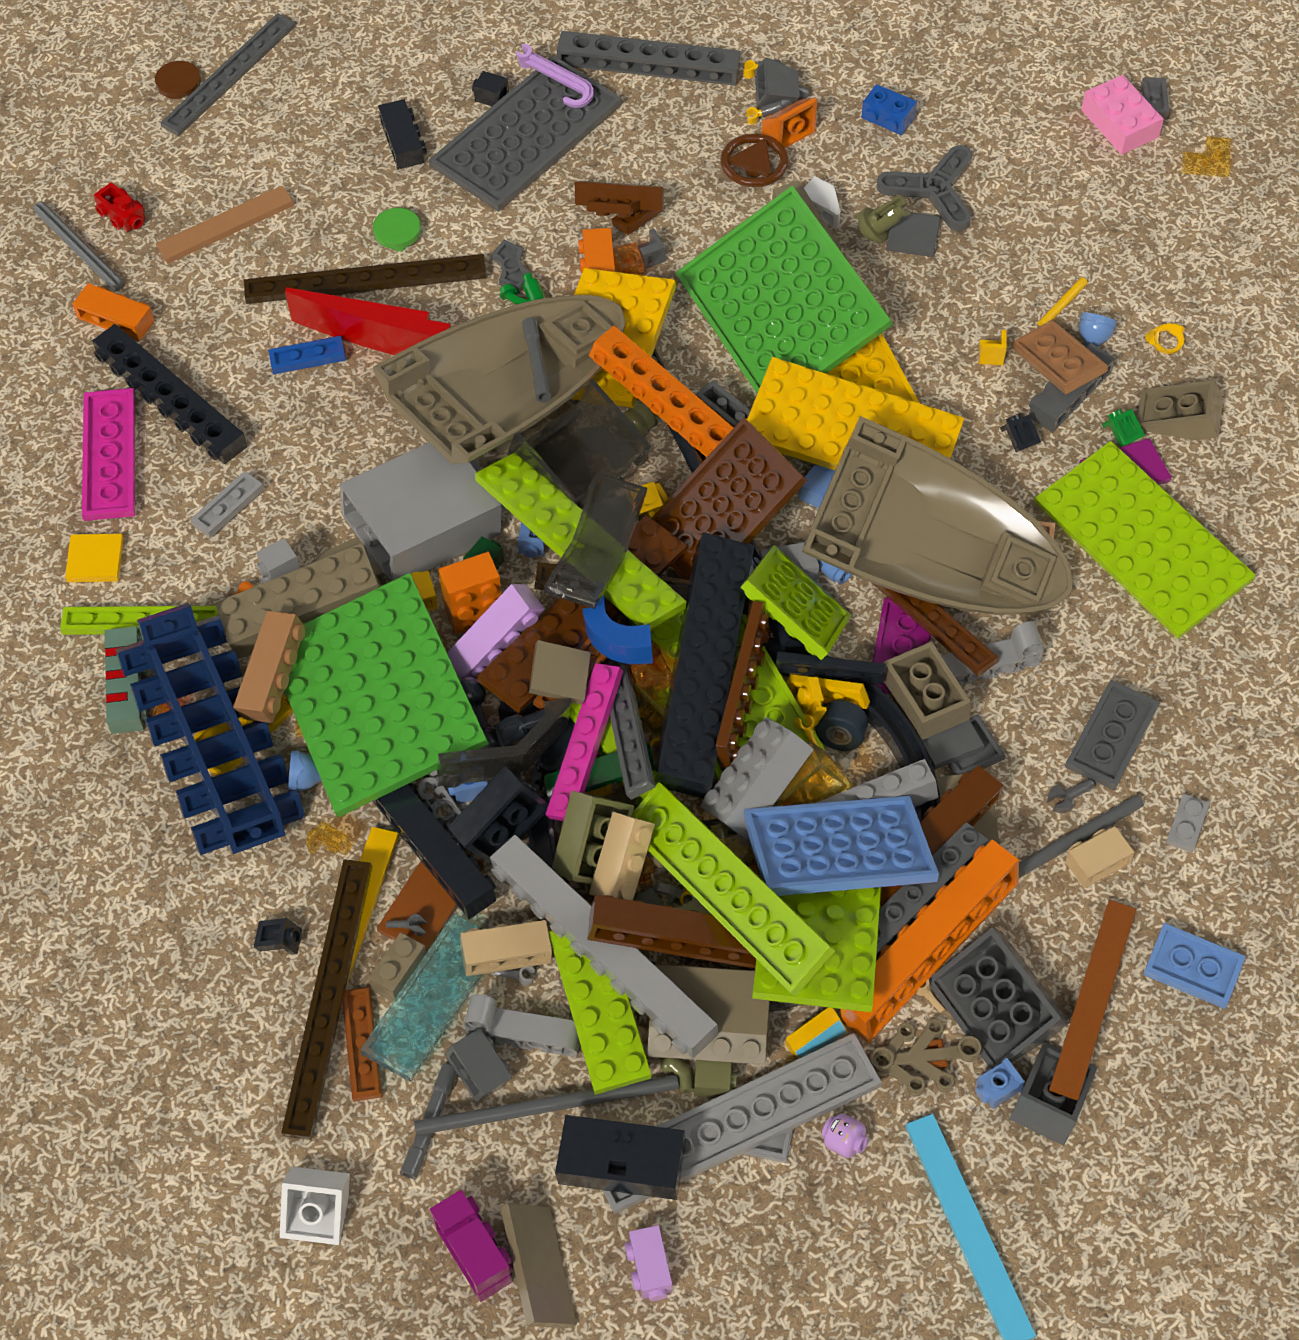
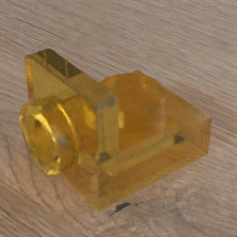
(330, 837)

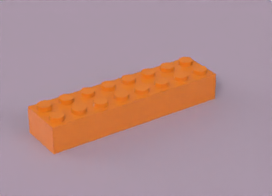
(935, 935)

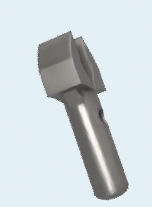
(1069, 795)

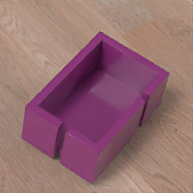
(472, 1244)

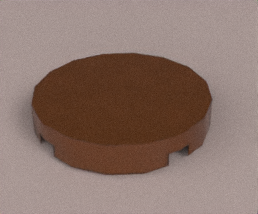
(177, 79)

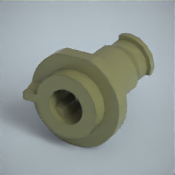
(876, 223)

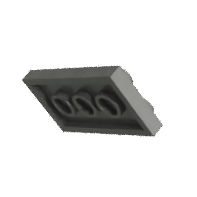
(1112, 735)

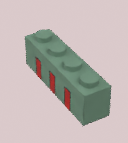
(120, 703)

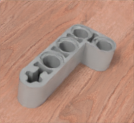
(1013, 655)
(521, 1028)

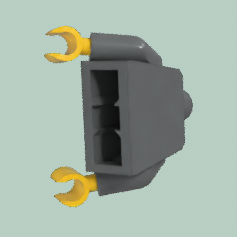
(775, 87)

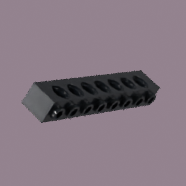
(169, 394)

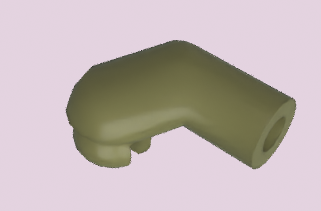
(682, 1070)

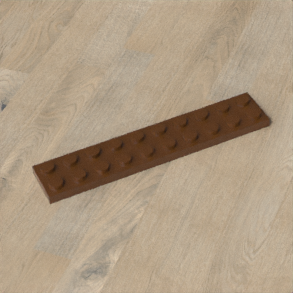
(564, 620)

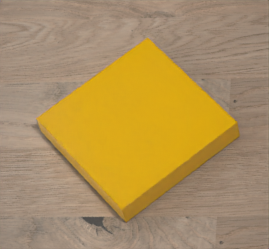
(94, 558)

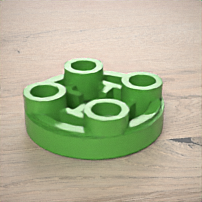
(396, 228)

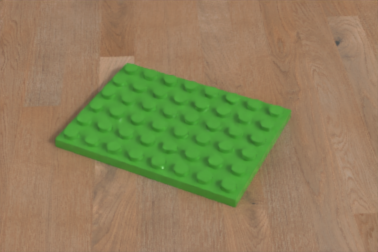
(783, 292)
(378, 696)

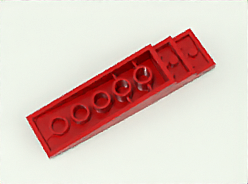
(362, 322)

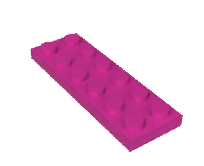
(108, 454)

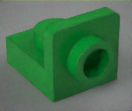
(1124, 427)

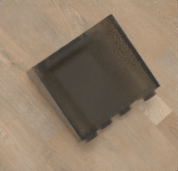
(582, 442)

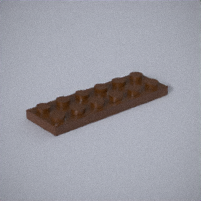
(744, 681)

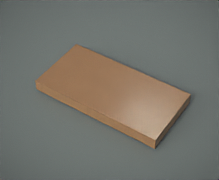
(1059, 357)

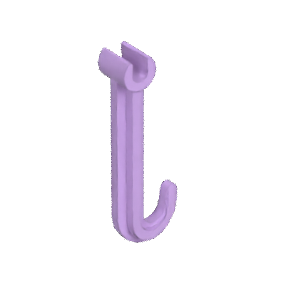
(558, 73)

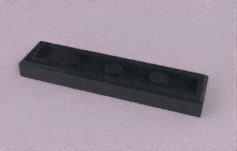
(830, 668)

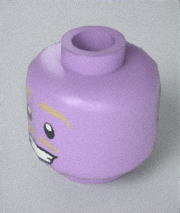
(844, 1135)

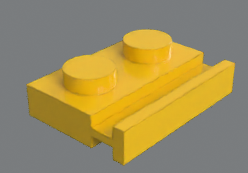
(810, 699)

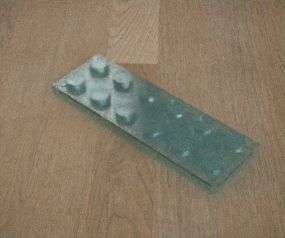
(423, 1005)

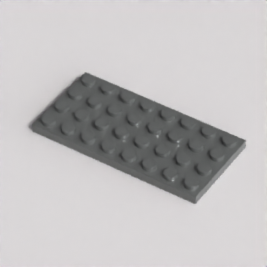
(521, 137)

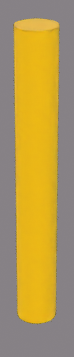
(1063, 301)

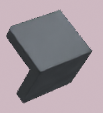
(653, 251)

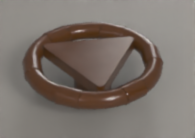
(754, 160)

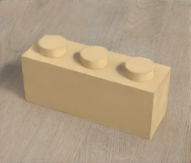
(622, 857)
(505, 947)

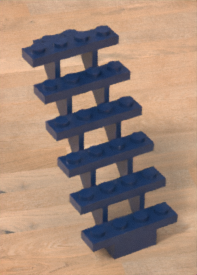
(174, 636)

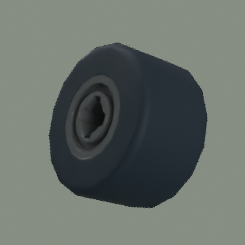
(842, 726)

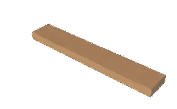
(224, 224)

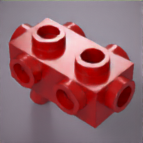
(119, 207)

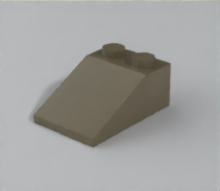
(1182, 410)

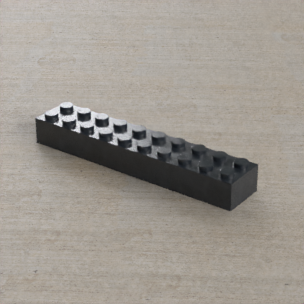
(703, 665)

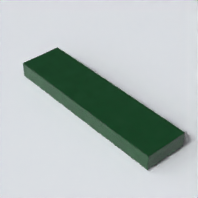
(604, 772)

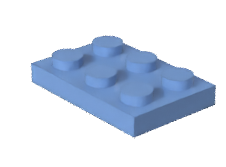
(1194, 965)

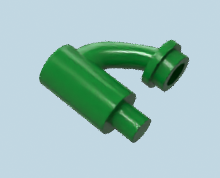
(531, 287)

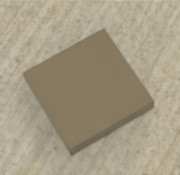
(559, 672)

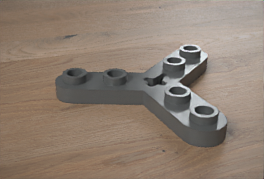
(943, 175)

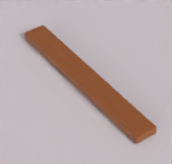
(1092, 1000)

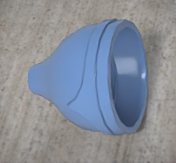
(1096, 328)
(302, 772)

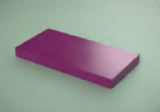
(896, 635)

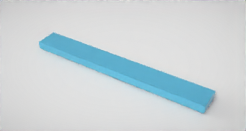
(969, 1230)

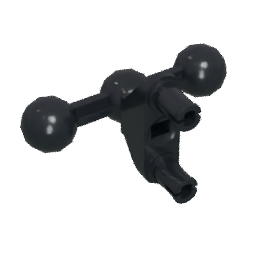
(509, 730)

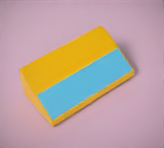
(816, 1034)

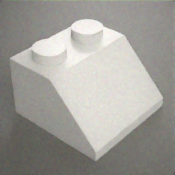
(314, 1205)

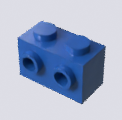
(889, 109)

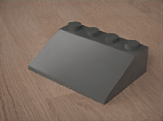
(997, 999)

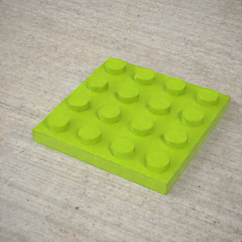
(796, 602)

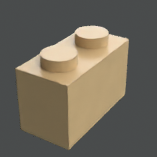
(1099, 856)

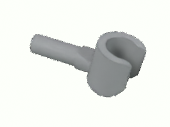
(518, 975)

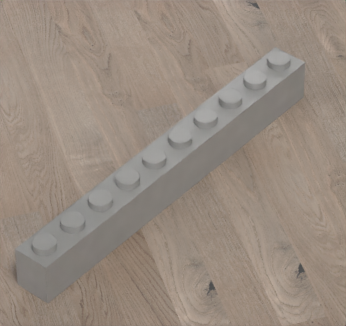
(623, 965)

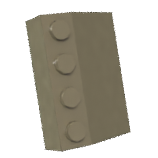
(728, 1001)

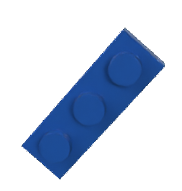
(306, 355)

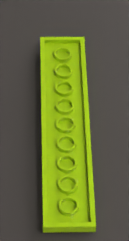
(555, 519)
(732, 892)

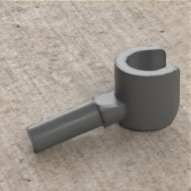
(413, 923)

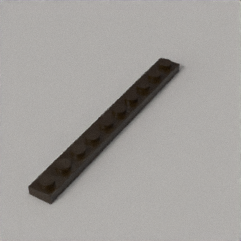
(368, 278)
(327, 1000)

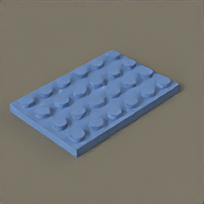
(840, 845)

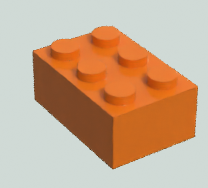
(469, 590)

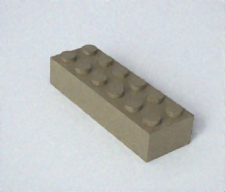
(302, 592)

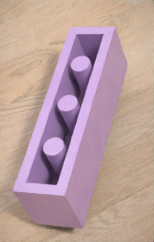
(495, 630)

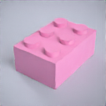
(1122, 114)

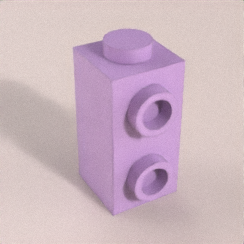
(650, 1261)

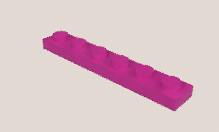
(585, 738)

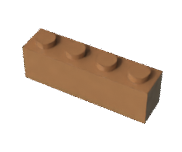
(269, 667)

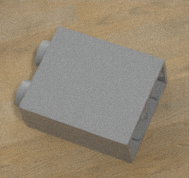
(419, 511)

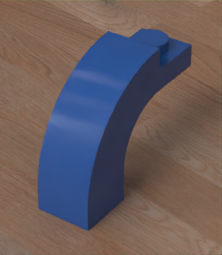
(617, 641)

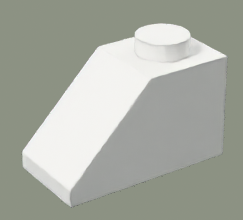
(825, 200)

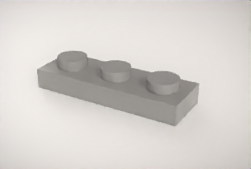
(227, 504)

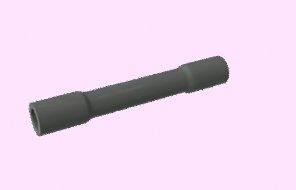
(540, 381)
(417, 1152)

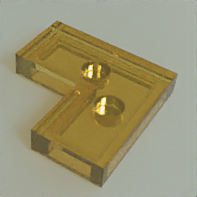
(1212, 162)

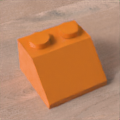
(792, 122)

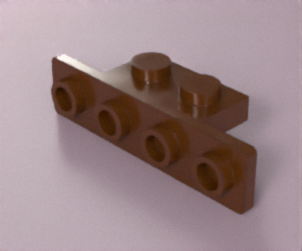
(618, 198)

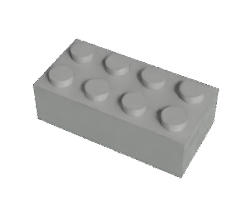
(756, 775)

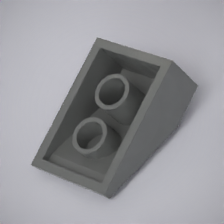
(1046, 1110)

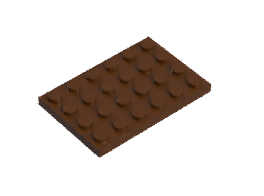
(730, 493)

